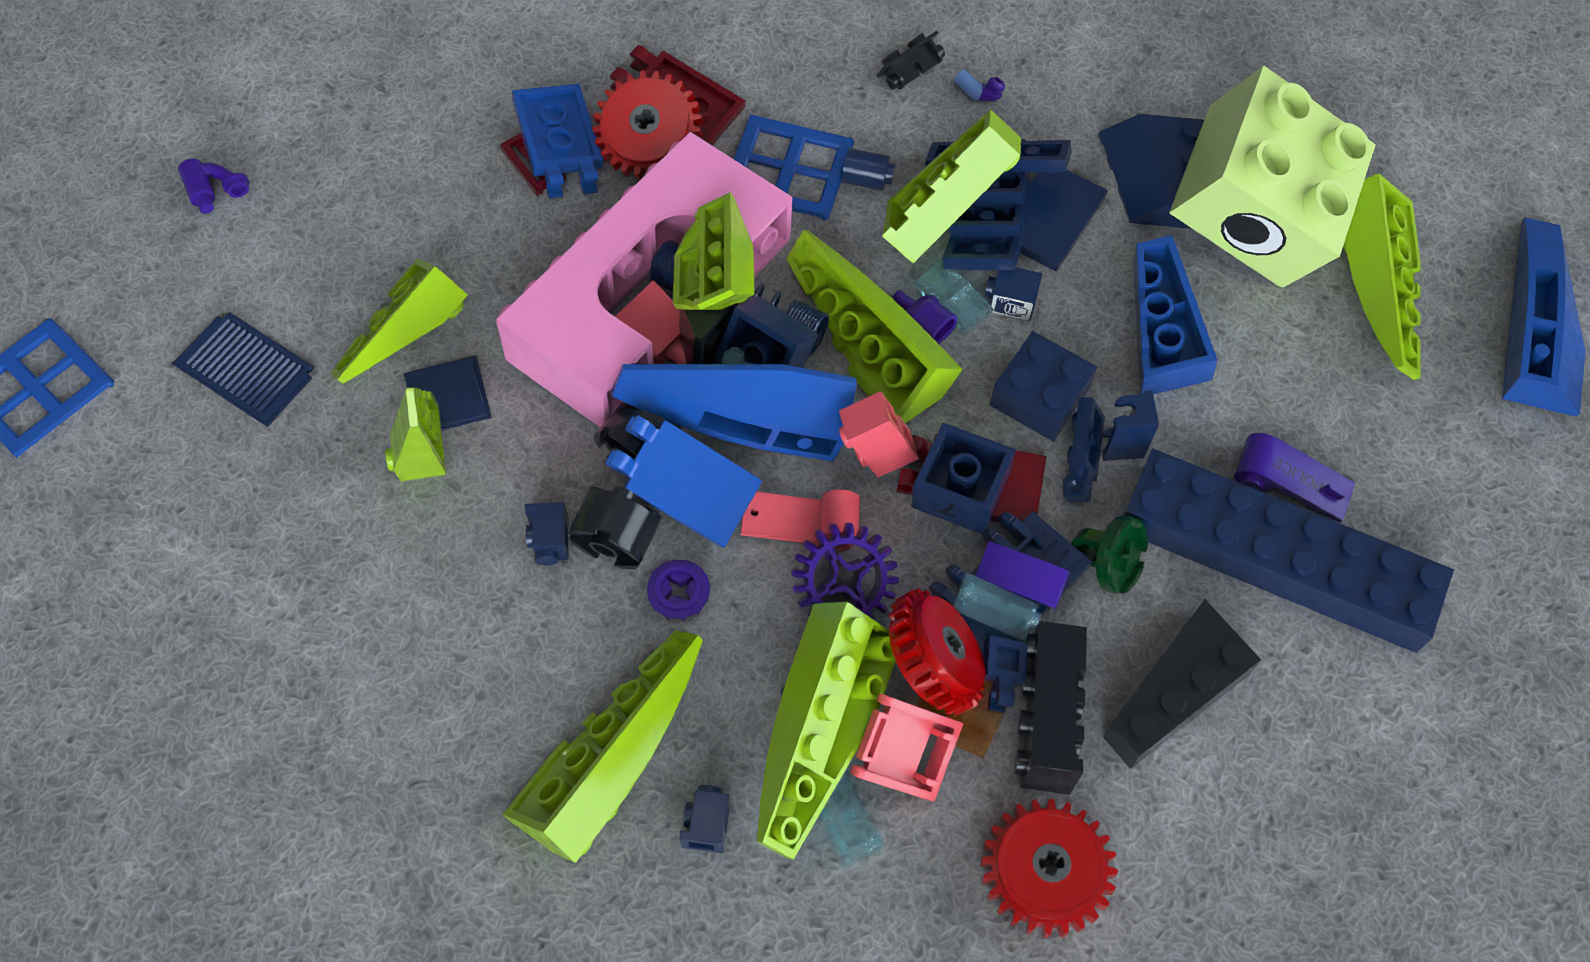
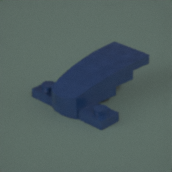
(994, 225)

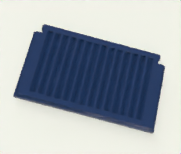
(245, 368)

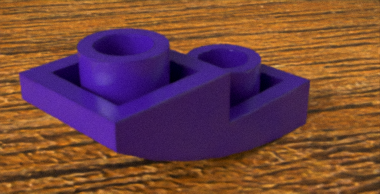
(1022, 574)

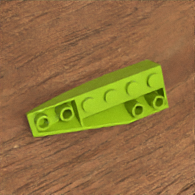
(821, 719)

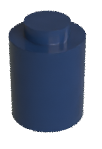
(867, 169)

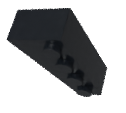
(1186, 680)
(1053, 707)

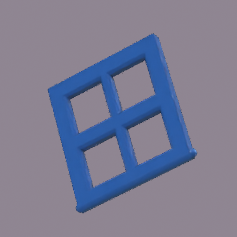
(789, 166)
(35, 386)

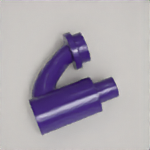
(198, 187)

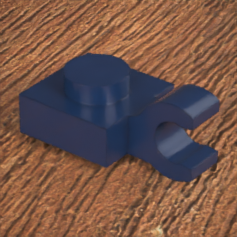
(1005, 666)

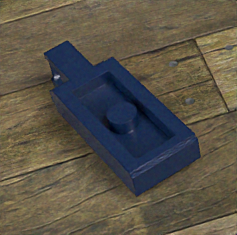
(1085, 451)

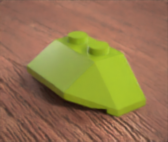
(714, 259)

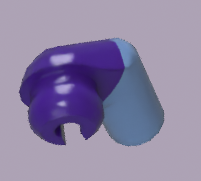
(980, 91)

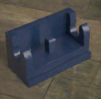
(1132, 433)

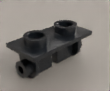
(900, 67)

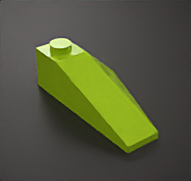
(419, 304)
(416, 438)

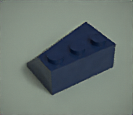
(1149, 164)

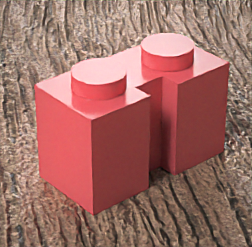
(877, 435)

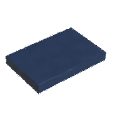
(1057, 215)

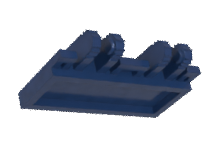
(1036, 540)

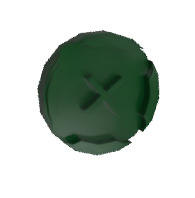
(1115, 552)

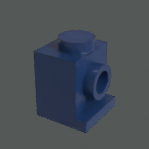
(547, 532)
(706, 820)

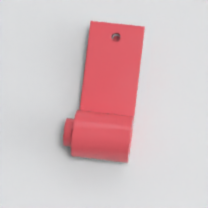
(798, 517)

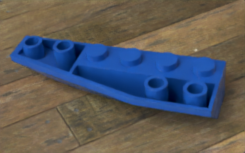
(1545, 330)
(745, 404)

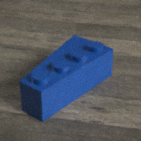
(1170, 328)

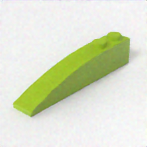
(1383, 263)
(873, 331)
(591, 777)

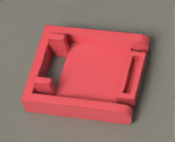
(897, 742)

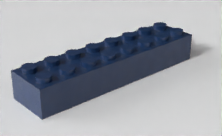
(1290, 551)

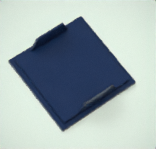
(457, 390)

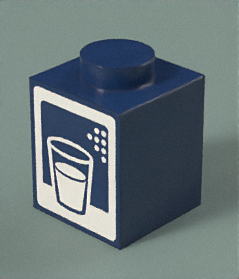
(1014, 292)

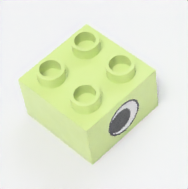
(1274, 178)

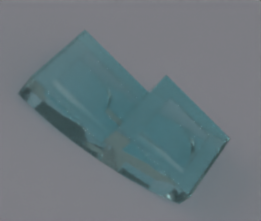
(954, 295)

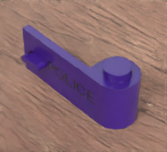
(1273, 463)

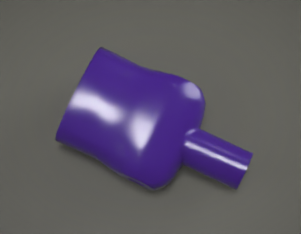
(929, 314)

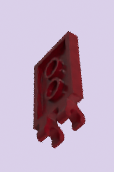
(717, 104)
(1020, 493)

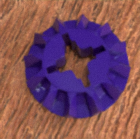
(679, 573)

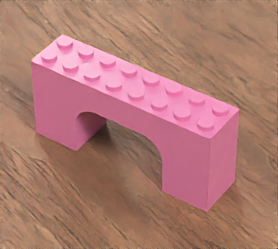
(563, 320)

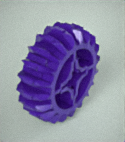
(861, 566)

